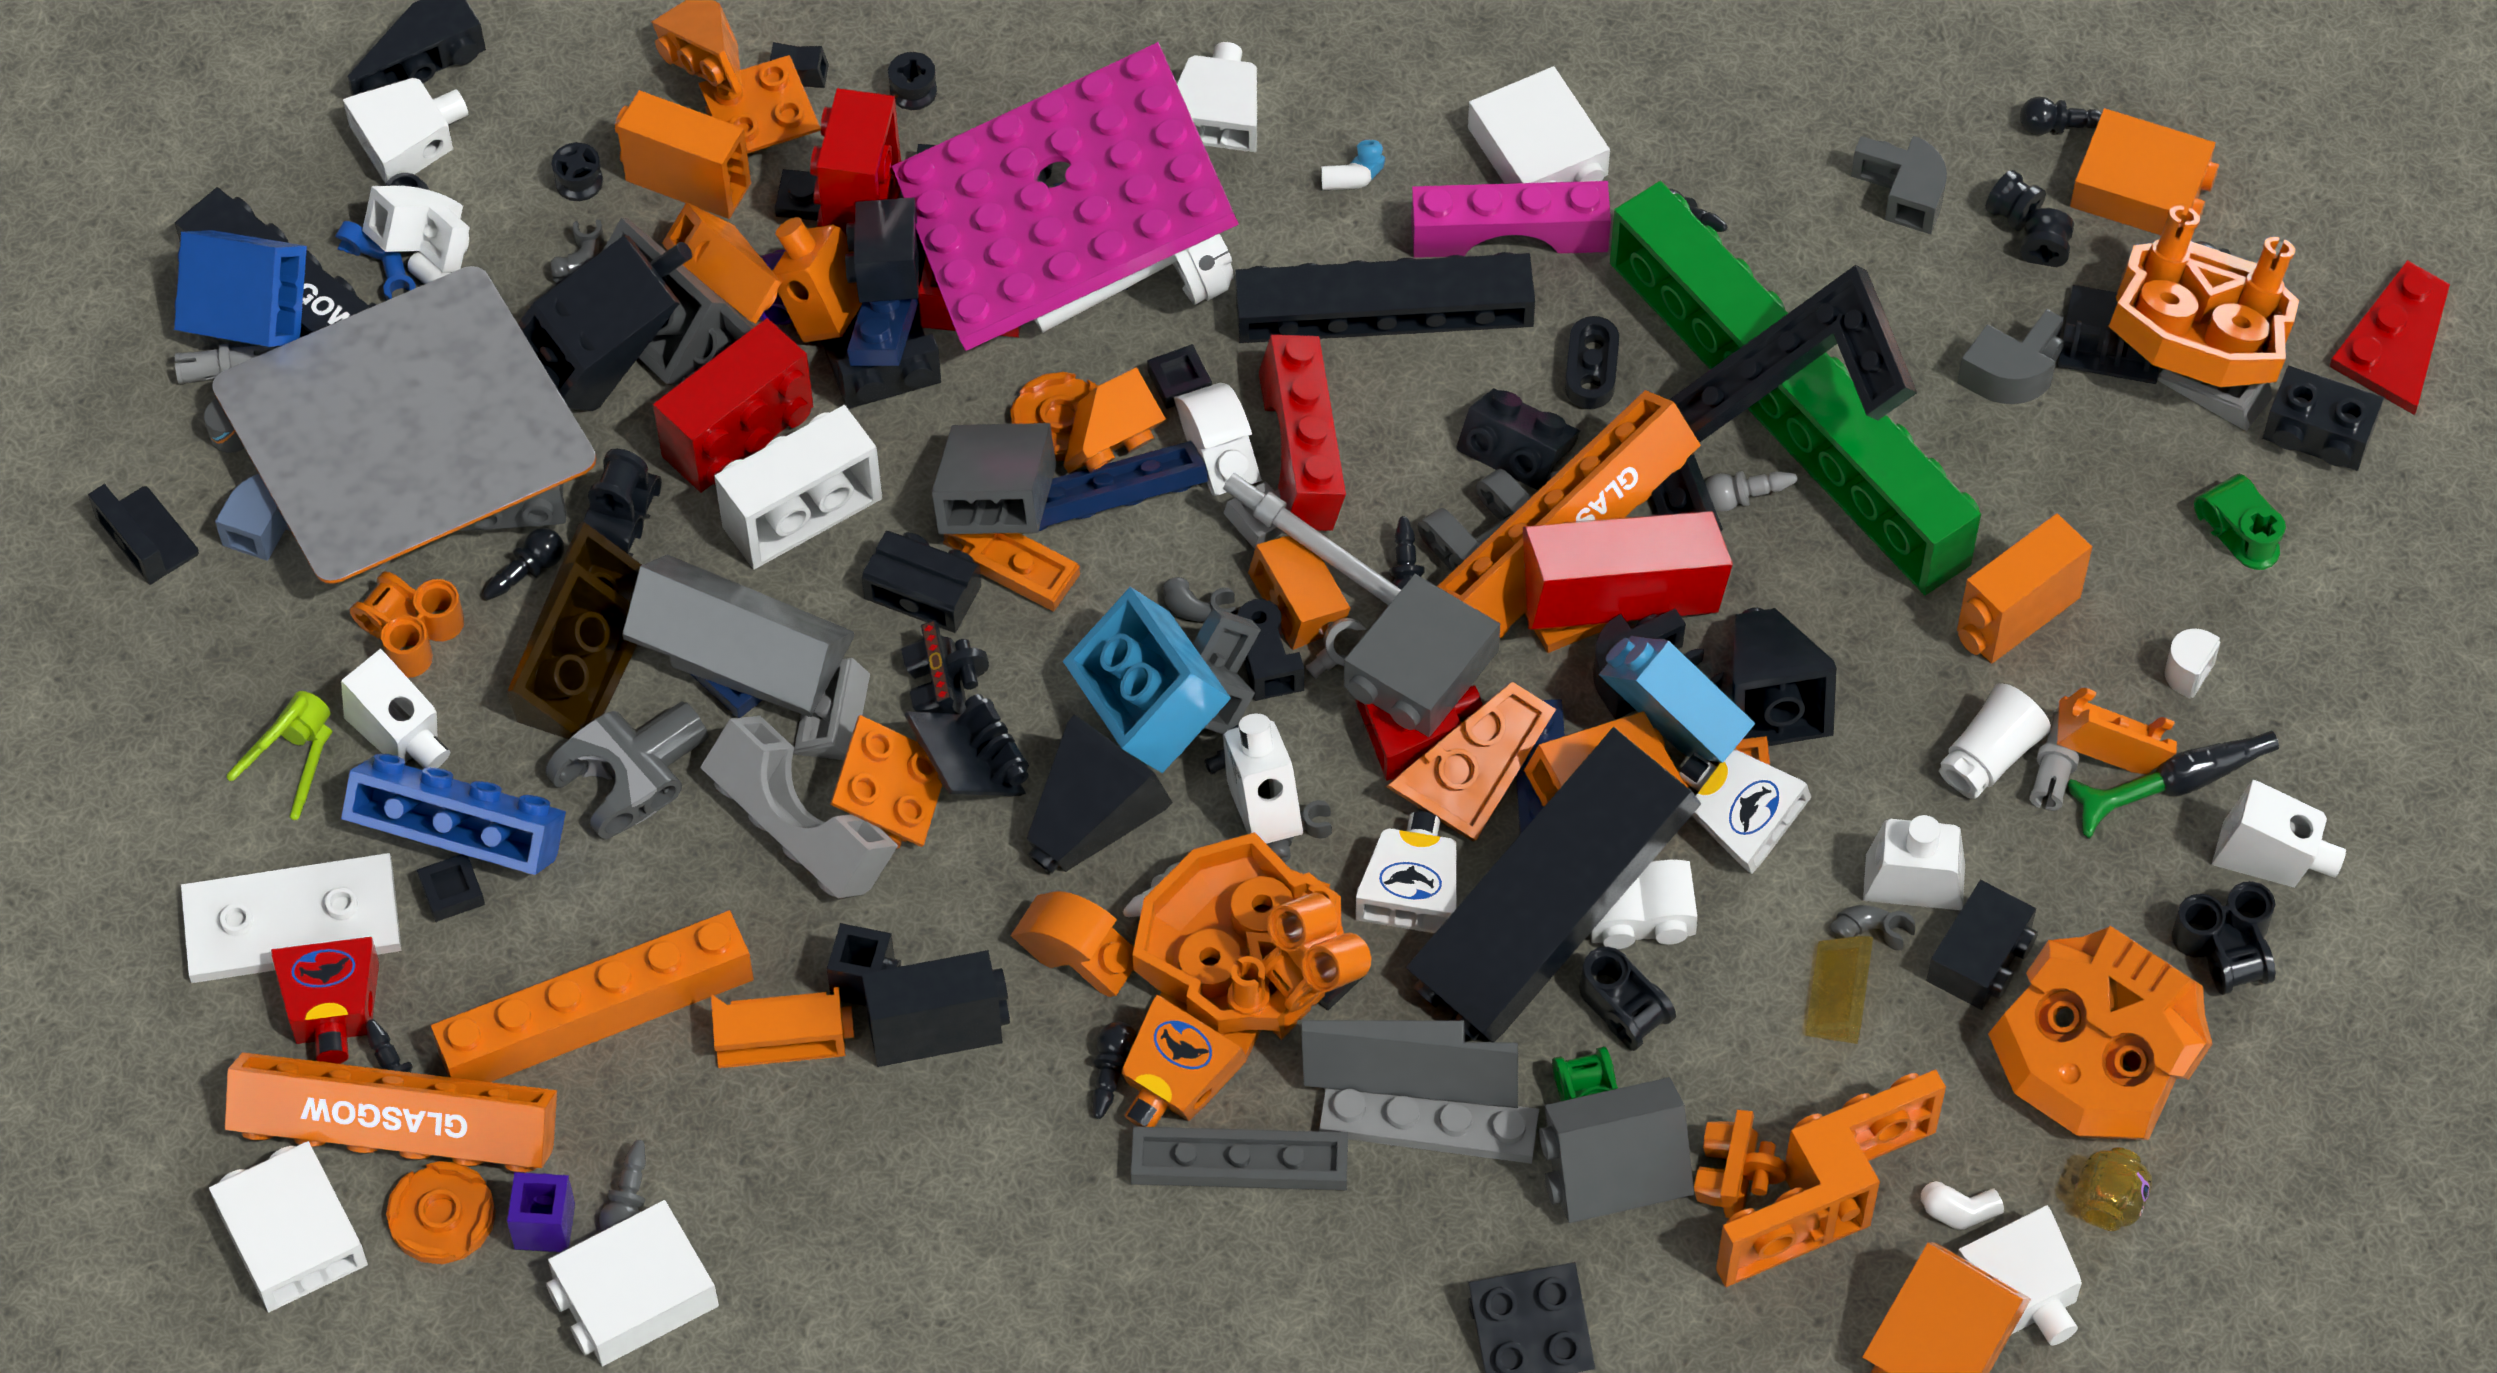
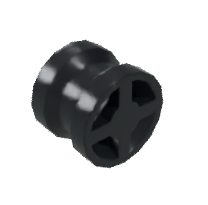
(921, 89)
(571, 161)
(2014, 199)
(2047, 237)

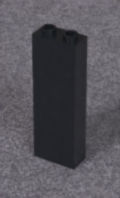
(1552, 886)

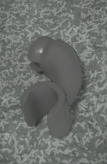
(589, 248)
(1185, 605)
(1316, 830)
(1862, 918)

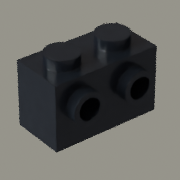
(2322, 418)

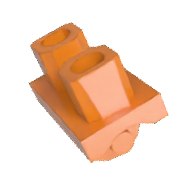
(1738, 1145)

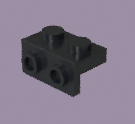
(1515, 437)

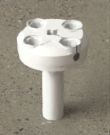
(1202, 267)

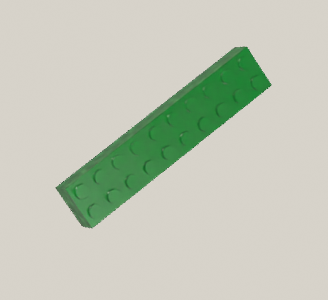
(1816, 414)

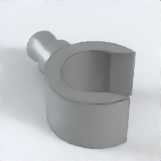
(1328, 657)

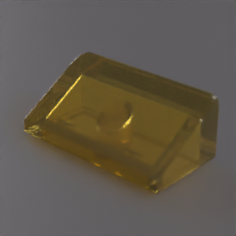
(1839, 989)

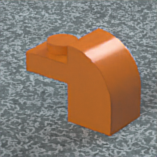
(1076, 933)

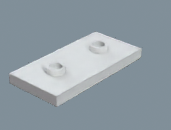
(243, 917)

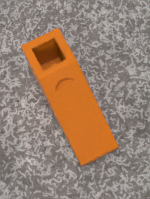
(701, 42)
(724, 261)

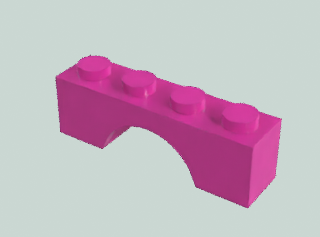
(1458, 217)

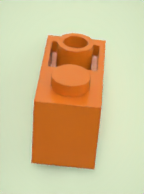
(1112, 417)

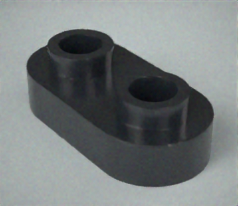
(1592, 365)

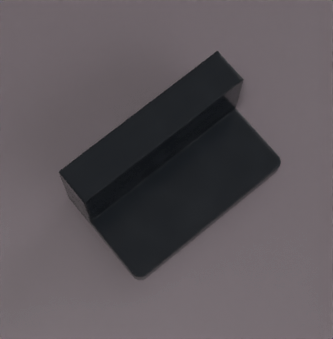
(143, 531)

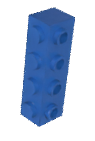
(453, 813)

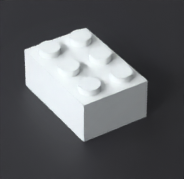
(798, 486)

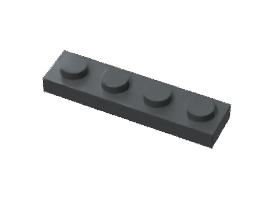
(1239, 1158)

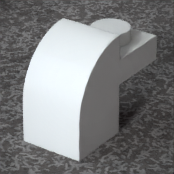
(417, 221)
(1221, 433)

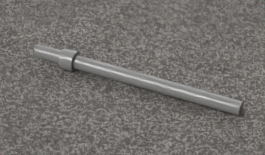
(1272, 511)

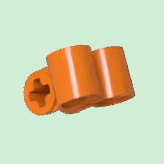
(405, 618)
(1309, 953)

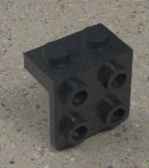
(868, 384)

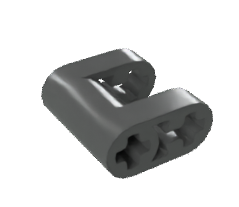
(1451, 540)

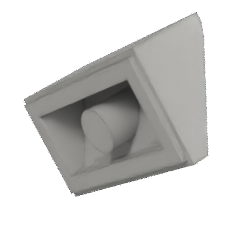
(833, 721)

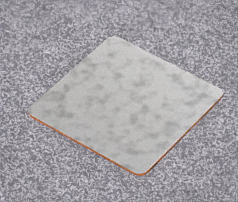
(403, 424)

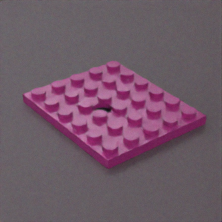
(1129, 197)

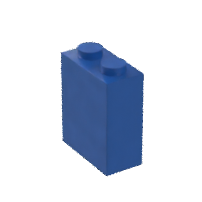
(240, 287)

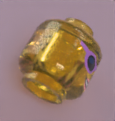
(2112, 1189)

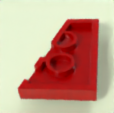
(2396, 338)

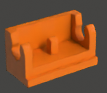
(1299, 587)
(2112, 735)

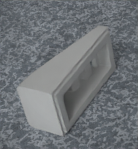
(2238, 406)

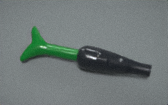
(2176, 776)

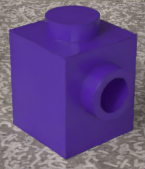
(541, 1212)

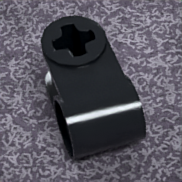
(1630, 1004)

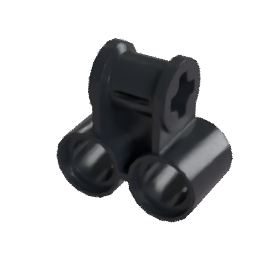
(622, 498)
(2232, 942)

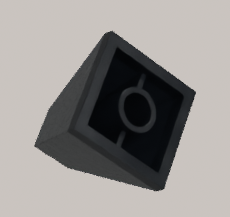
(1781, 679)
(1091, 799)

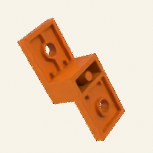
(1830, 1176)

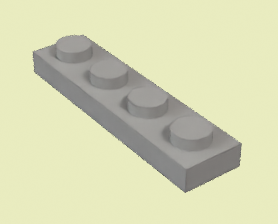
(1432, 1124)

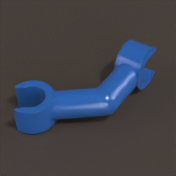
(357, 242)

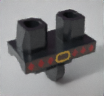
(951, 668)

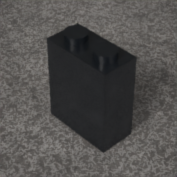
(935, 1007)

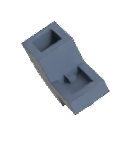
(251, 520)

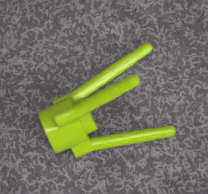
(299, 722)

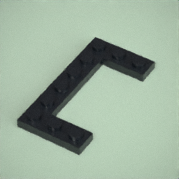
(1840, 314)

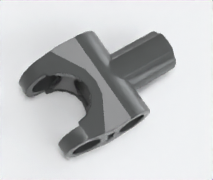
(635, 761)

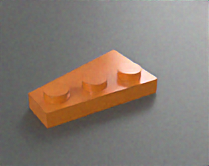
(1476, 761)

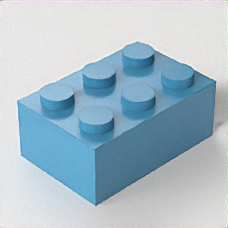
(1146, 680)

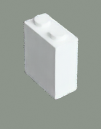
(1538, 132)
(288, 1225)
(631, 1284)

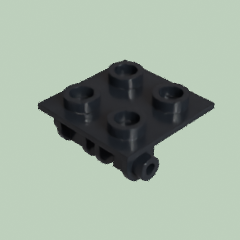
(2094, 345)
(971, 750)
(1532, 1321)

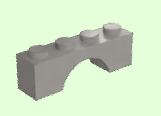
(754, 769)

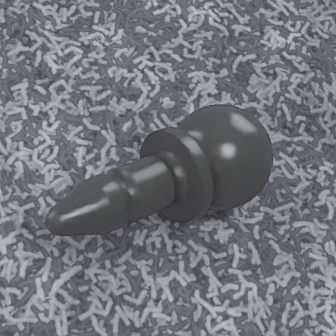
(625, 1201)

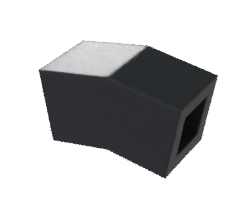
(808, 61)

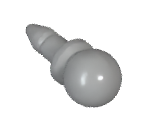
(1730, 491)

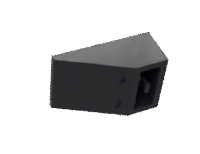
(598, 323)

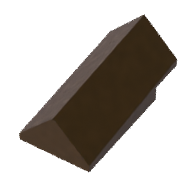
(578, 639)

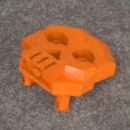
(2206, 308)
(1209, 912)
(2079, 1069)

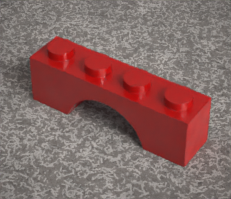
(1311, 468)

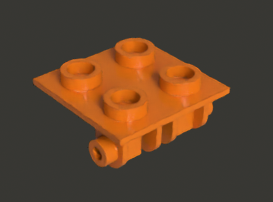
(769, 107)
(888, 782)

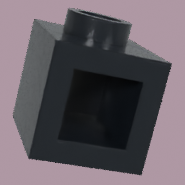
(855, 953)

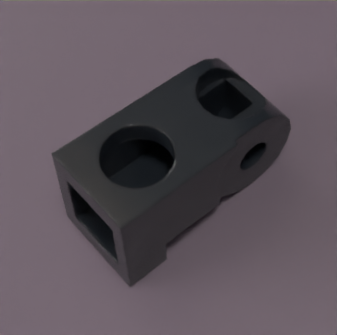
(1266, 664)

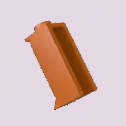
(780, 1029)

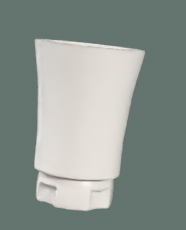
(1994, 740)

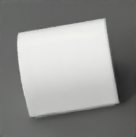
(2191, 660)

